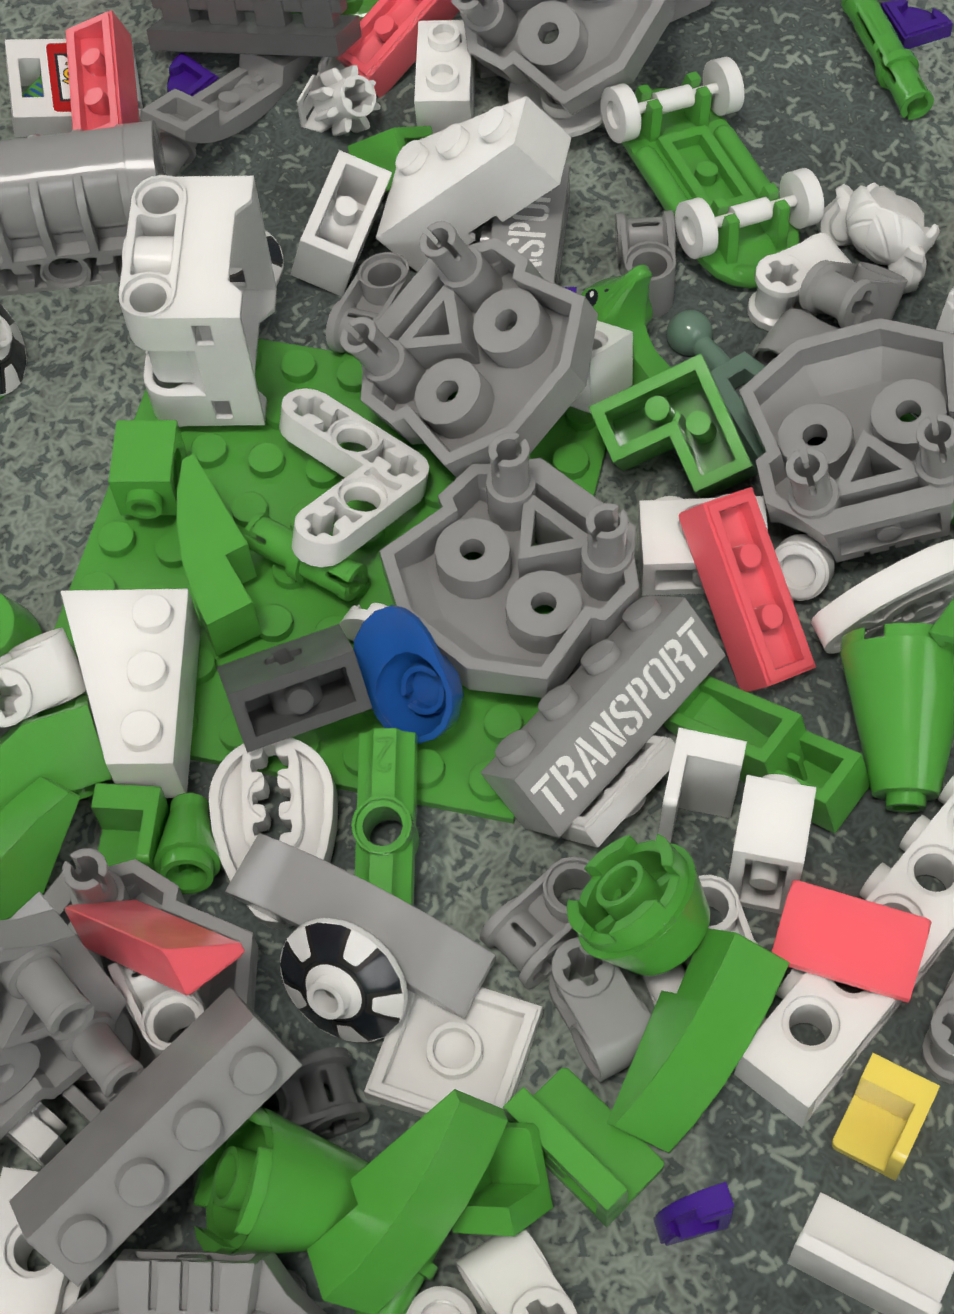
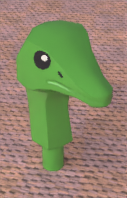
(626, 304)

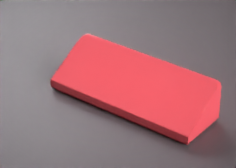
(390, 39)
(101, 73)
(746, 590)
(154, 942)

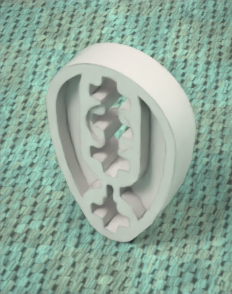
(905, 592)
(239, 817)

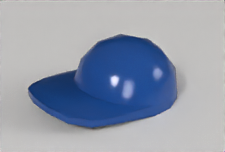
(407, 674)

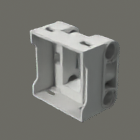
(180, 298)

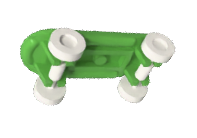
(705, 174)

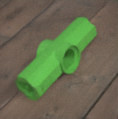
(387, 793)

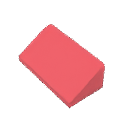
(851, 940)

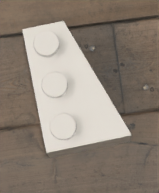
(472, 174)
(140, 679)

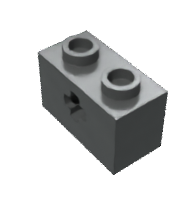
(294, 687)

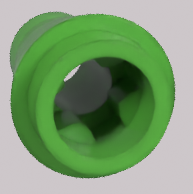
(187, 845)

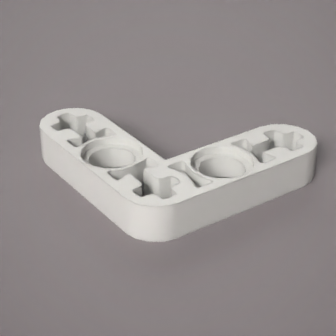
(384, 474)

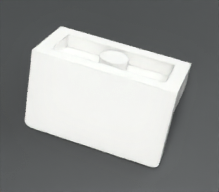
(701, 777)
(870, 1261)

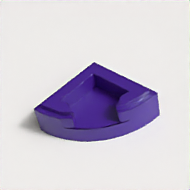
(916, 25)
(189, 75)
(712, 1214)

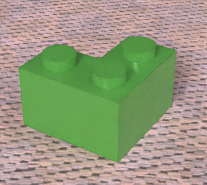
(679, 412)

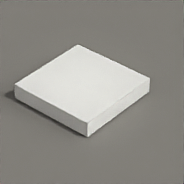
(442, 1052)

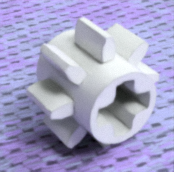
(345, 100)

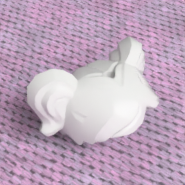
(881, 228)

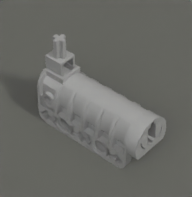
(71, 201)

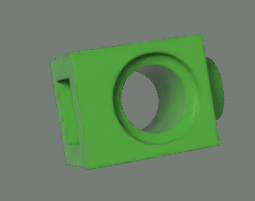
(146, 467)

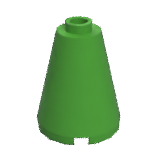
(902, 711)
(273, 1188)

